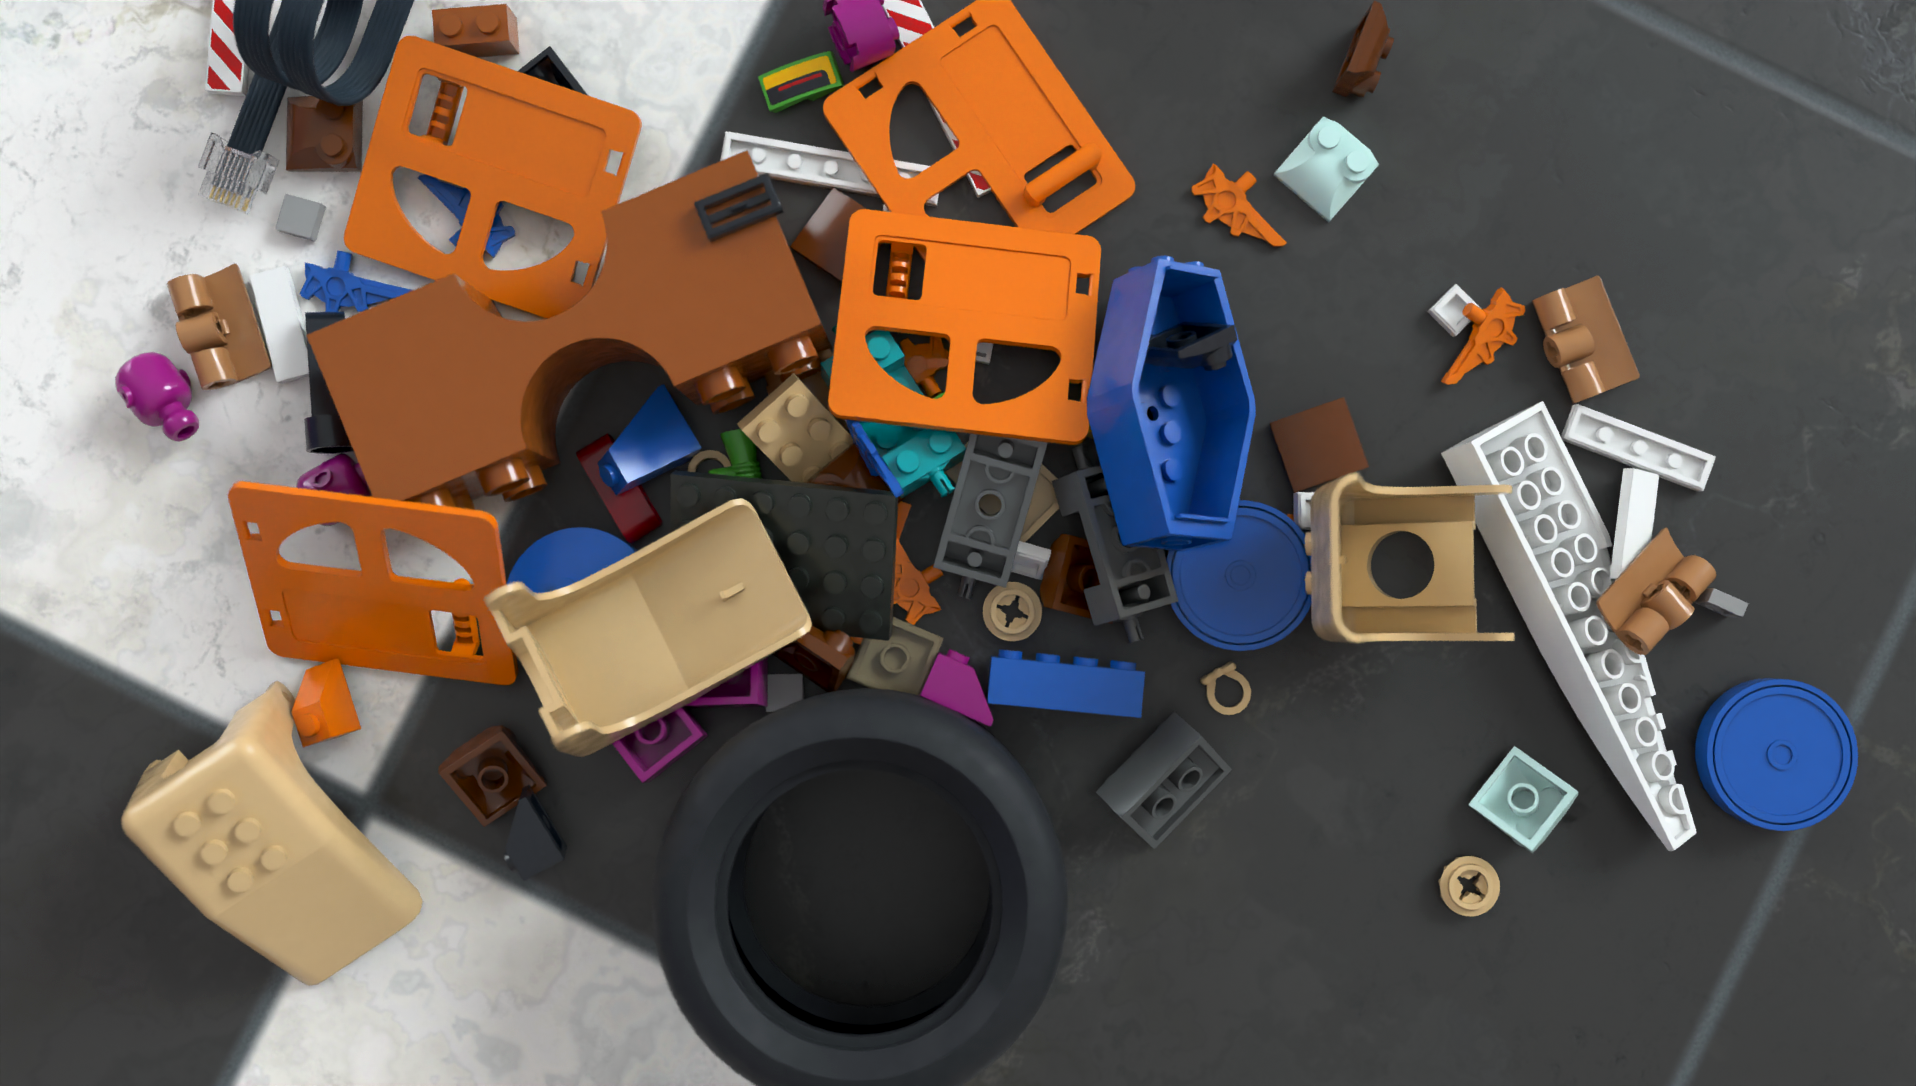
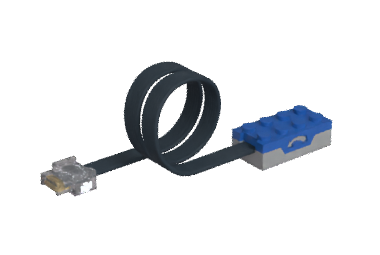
(295, 61)

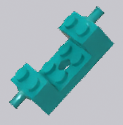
(909, 452)

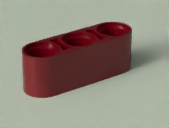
(630, 509)

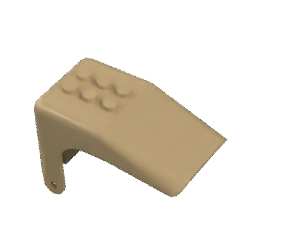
(1345, 530)
(652, 627)
(268, 848)

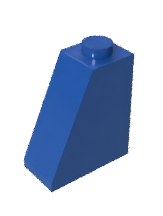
(649, 444)

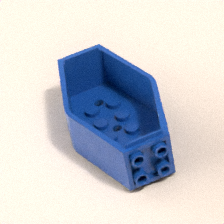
(1182, 473)

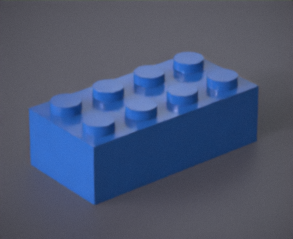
(1065, 686)

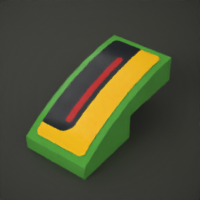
(801, 80)

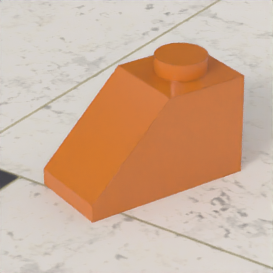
(324, 705)

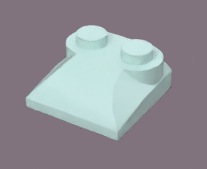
(1327, 168)
(1524, 799)

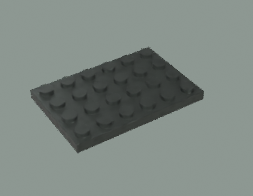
(828, 536)

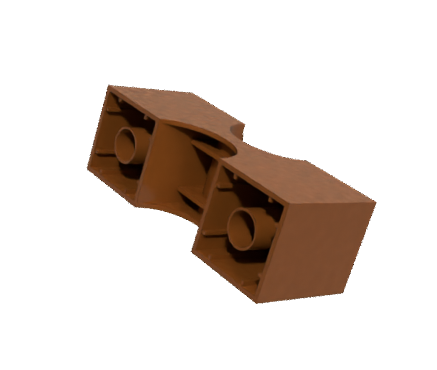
(468, 403)

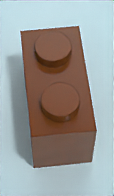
(477, 30)

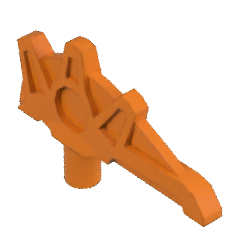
(1229, 205)
(1489, 332)
(924, 362)
(912, 587)

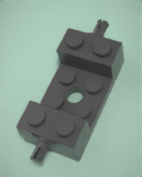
(981, 543)
(1129, 577)

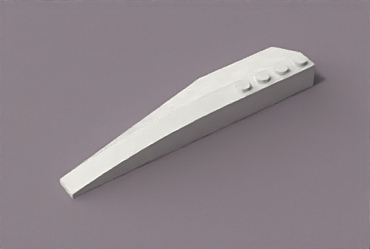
(1556, 569)

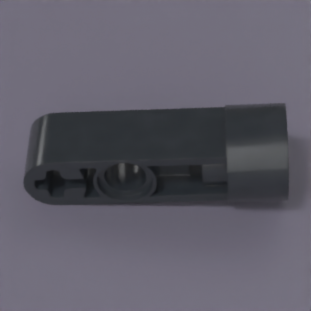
(324, 428)

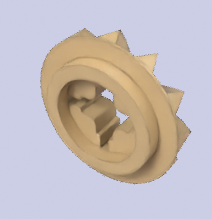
(1019, 628)
(1486, 882)

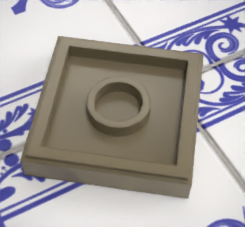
(898, 663)

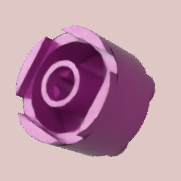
(861, 31)

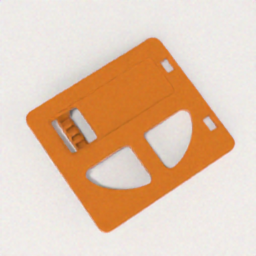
(1004, 110)
(513, 145)
(976, 289)
(372, 613)

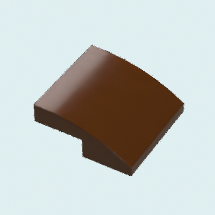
(826, 234)
(1319, 444)

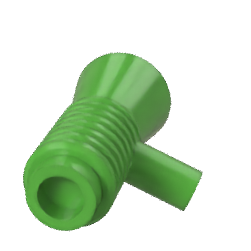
(742, 455)

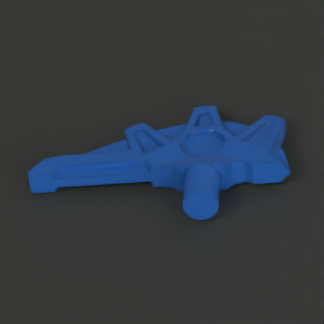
(457, 202)
(342, 289)
(872, 458)

